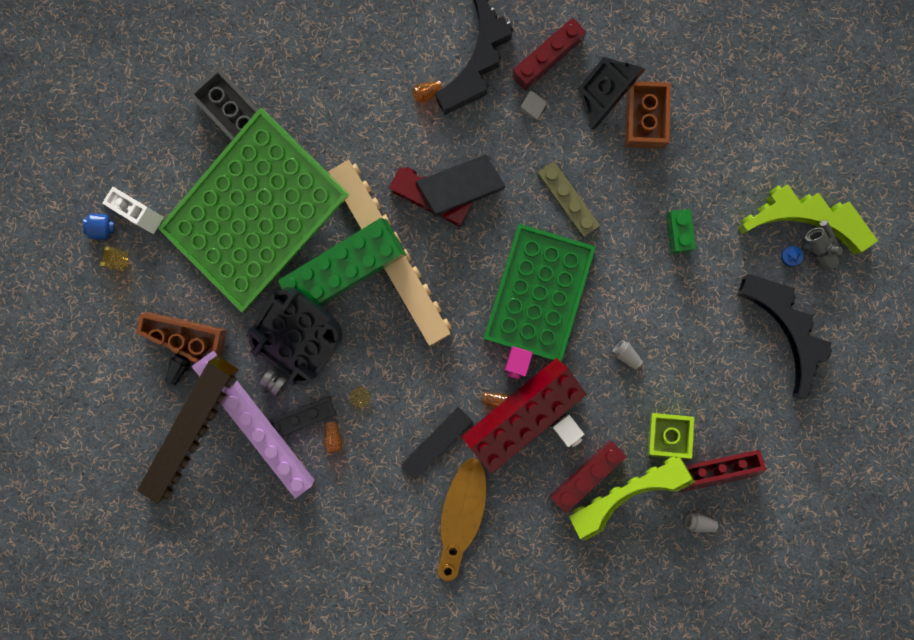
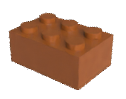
(647, 115)

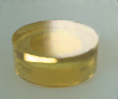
(360, 397)

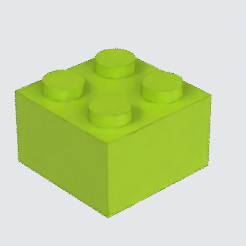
(670, 436)

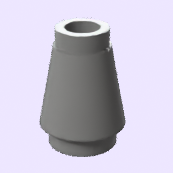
(627, 354)
(699, 523)

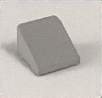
(533, 105)

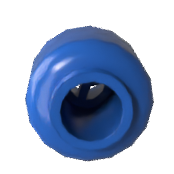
(98, 226)

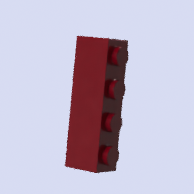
(548, 54)
(404, 187)
(725, 470)
(588, 476)

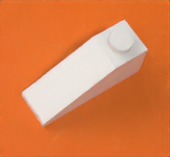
(133, 210)

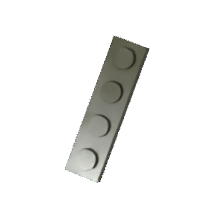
(568, 199)

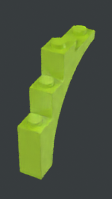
(843, 218)

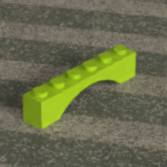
(592, 519)

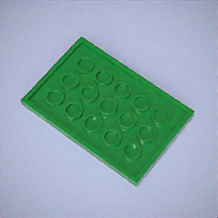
(539, 292)

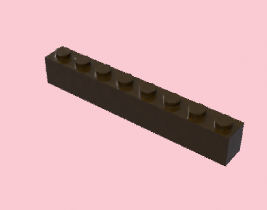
(188, 428)

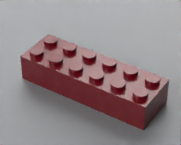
(524, 415)

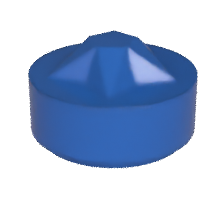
(791, 256)

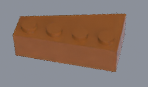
(182, 336)

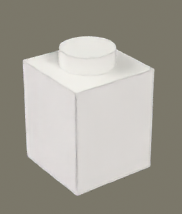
(568, 431)

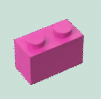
(517, 362)

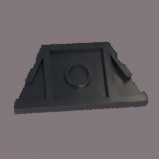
(606, 87)

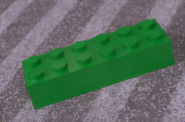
(347, 263)

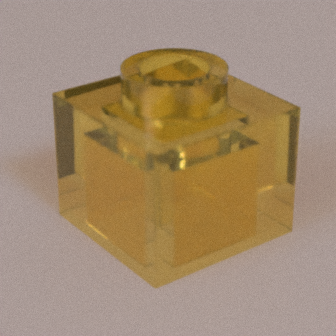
(114, 258)

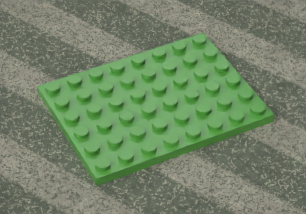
(253, 210)

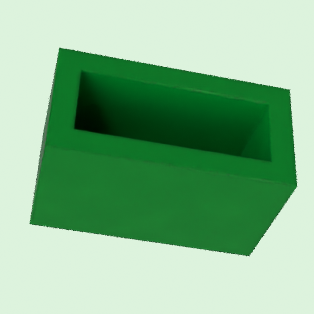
(680, 231)

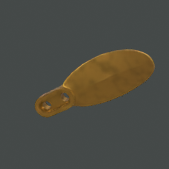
(461, 515)

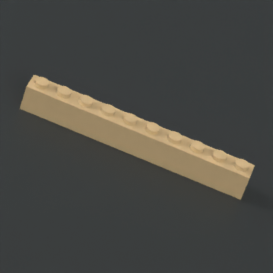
(400, 272)

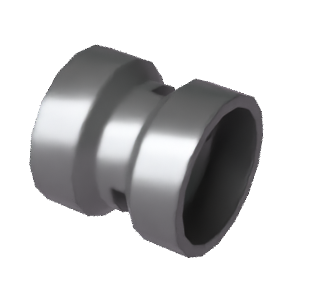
(272, 383)

